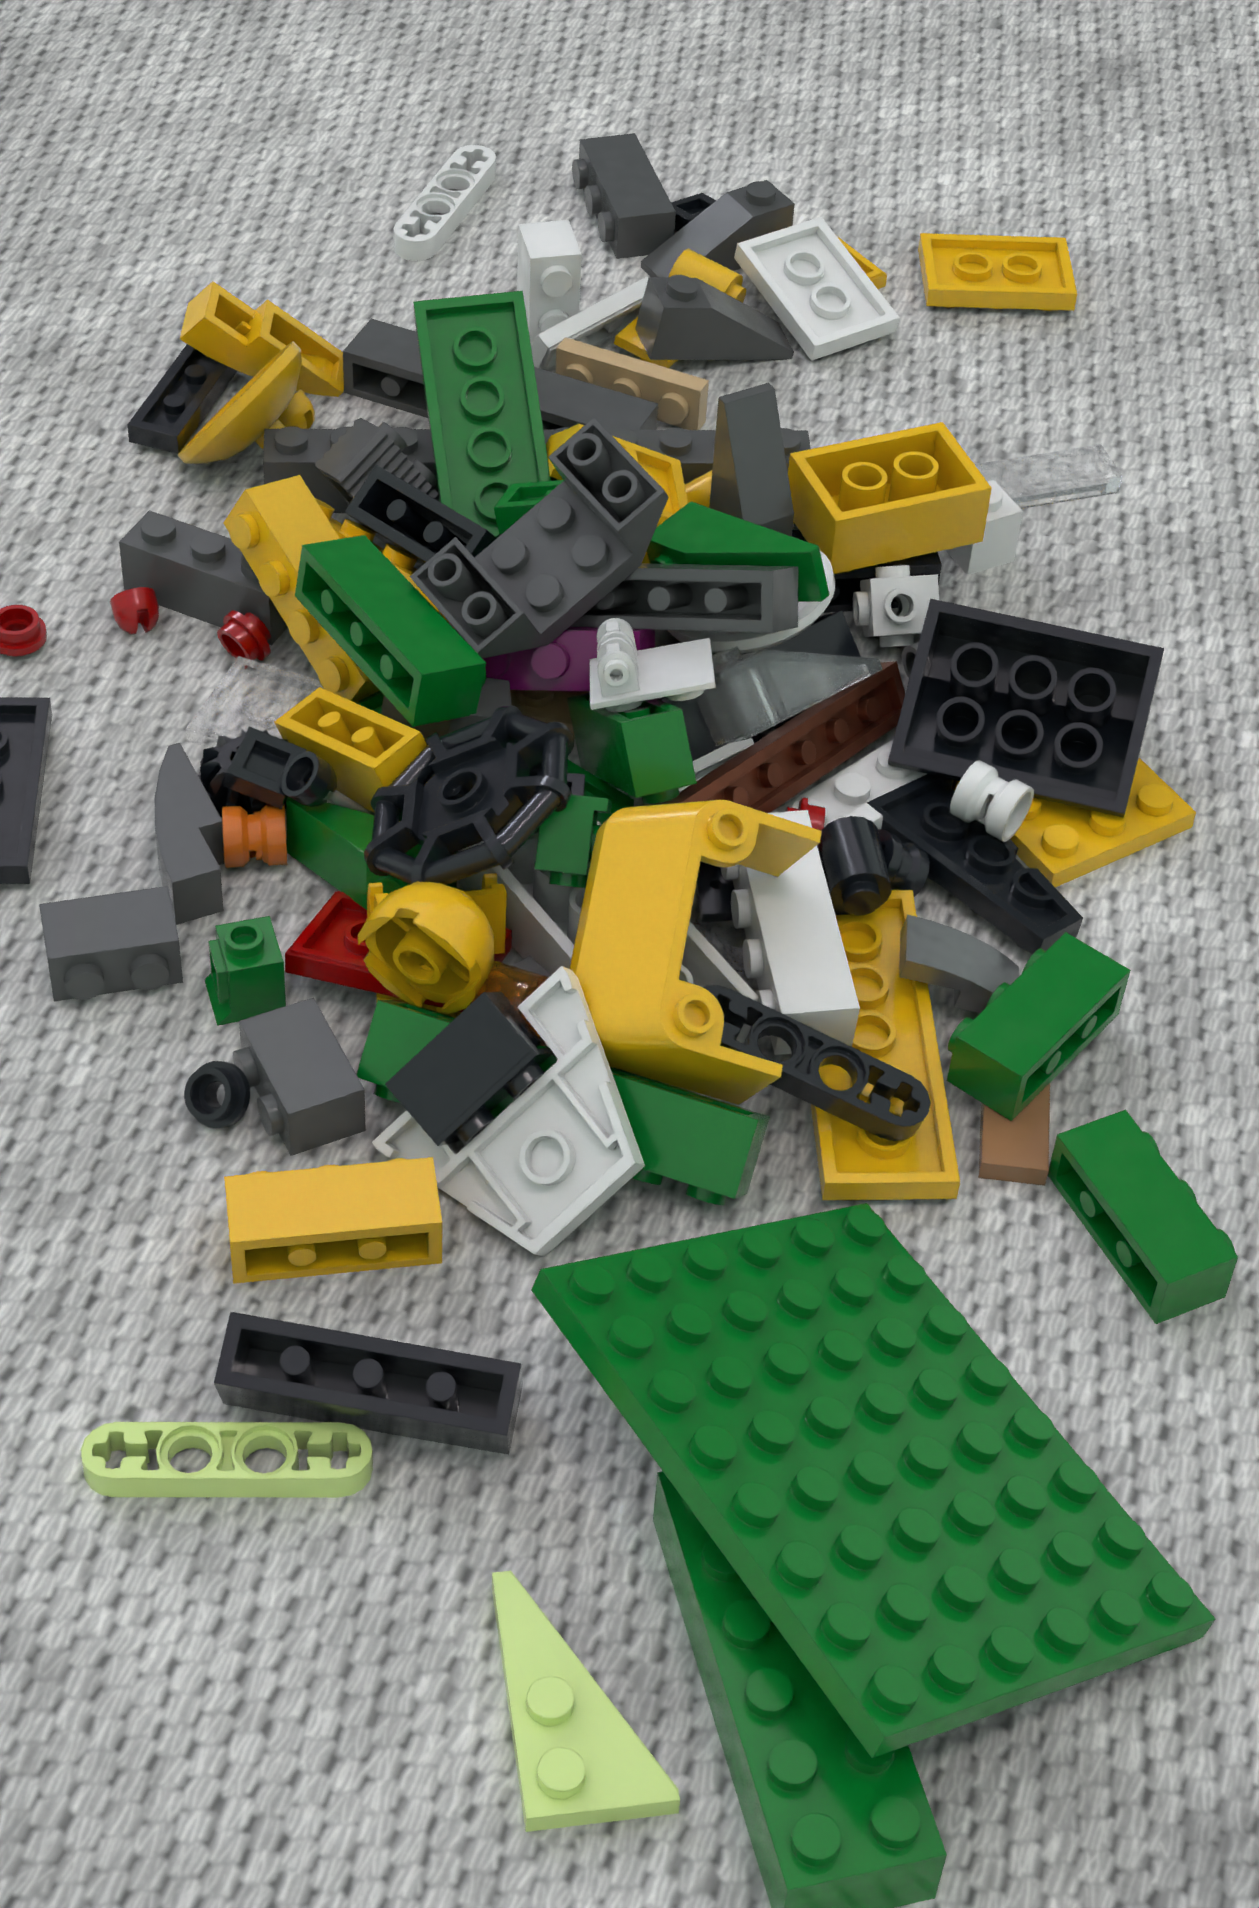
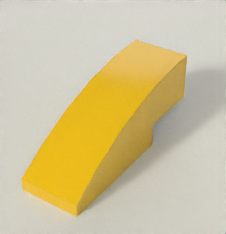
(250, 338)

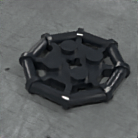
(470, 799)

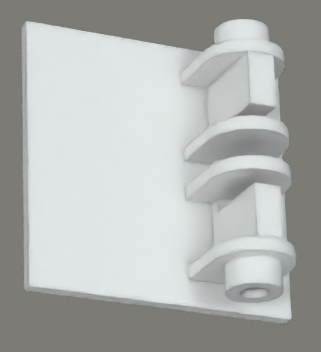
(627, 677)

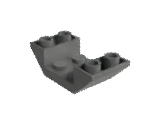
(555, 556)

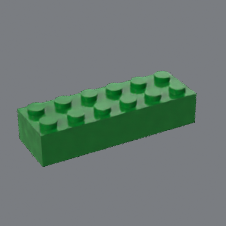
(814, 1802)

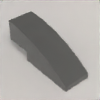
(188, 839)

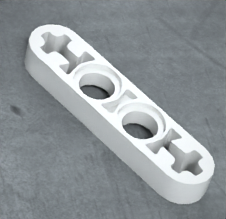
(440, 199)

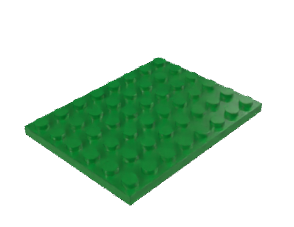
(871, 1471)

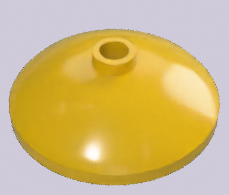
(248, 411)

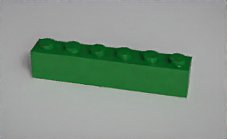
(676, 1130)

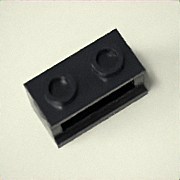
(470, 1070)

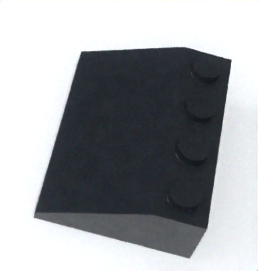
(1031, 702)

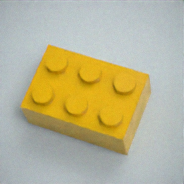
(888, 497)

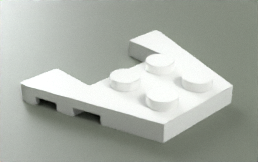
(553, 1148)

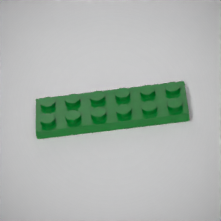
(480, 400)

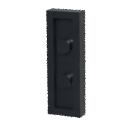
(179, 401)

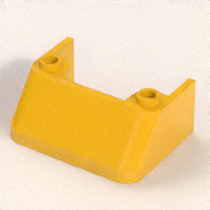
(637, 931)

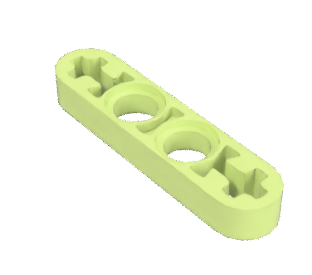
(228, 1447)

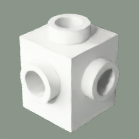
(874, 610)

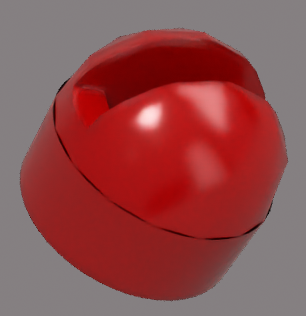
(135, 607)

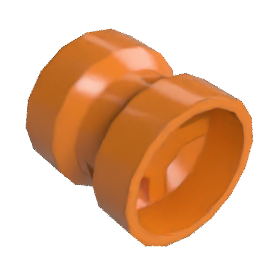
(254, 835)

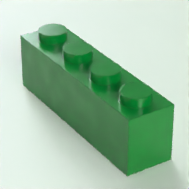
(390, 630)
(634, 749)

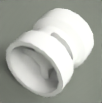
(991, 800)

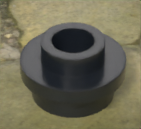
(202, 1089)

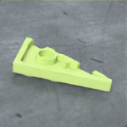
(569, 1740)

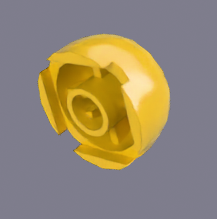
(429, 945)

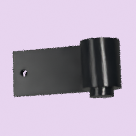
(851, 864)

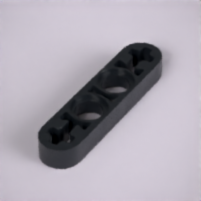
(815, 1049)

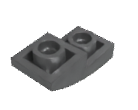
(953, 960)

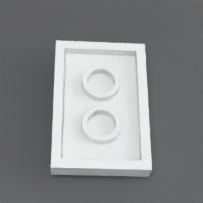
(816, 288)

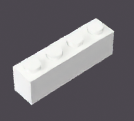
(795, 944)

